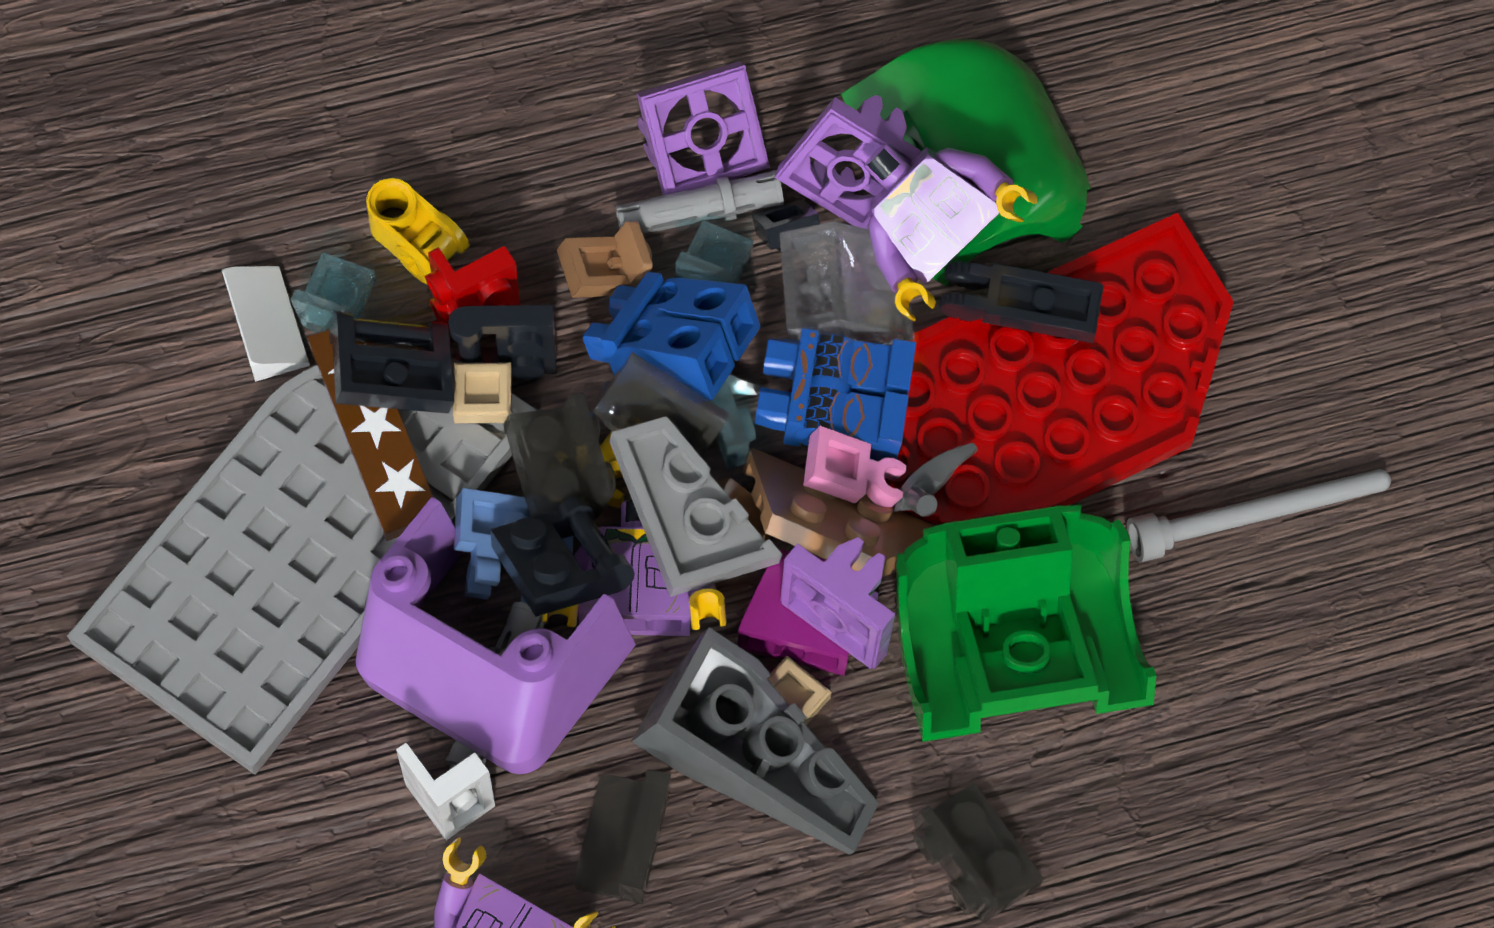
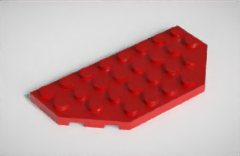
(1064, 412)

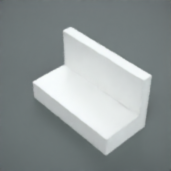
(452, 798)

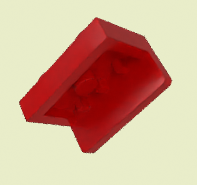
(481, 283)

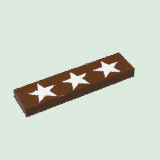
(379, 450)

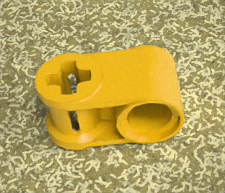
(416, 230)

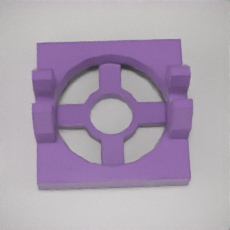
(658, 102)
(821, 181)
(844, 599)

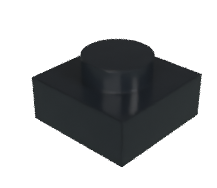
(783, 218)

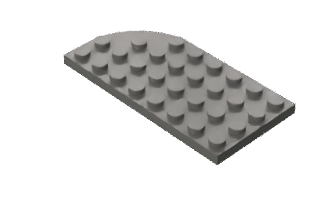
(268, 569)

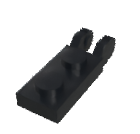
(1024, 300)

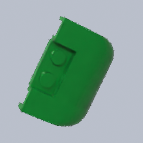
(994, 106)
(1018, 619)

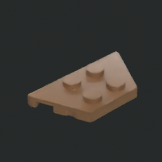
(825, 521)

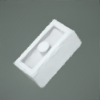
(265, 320)

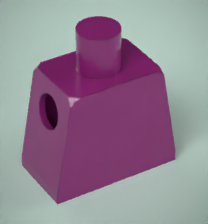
(777, 632)

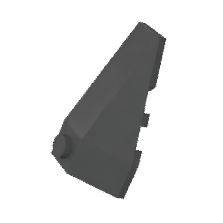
(742, 738)

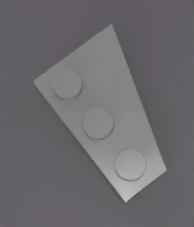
(685, 514)

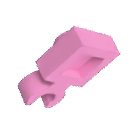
(844, 469)

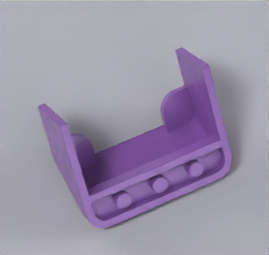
(497, 705)

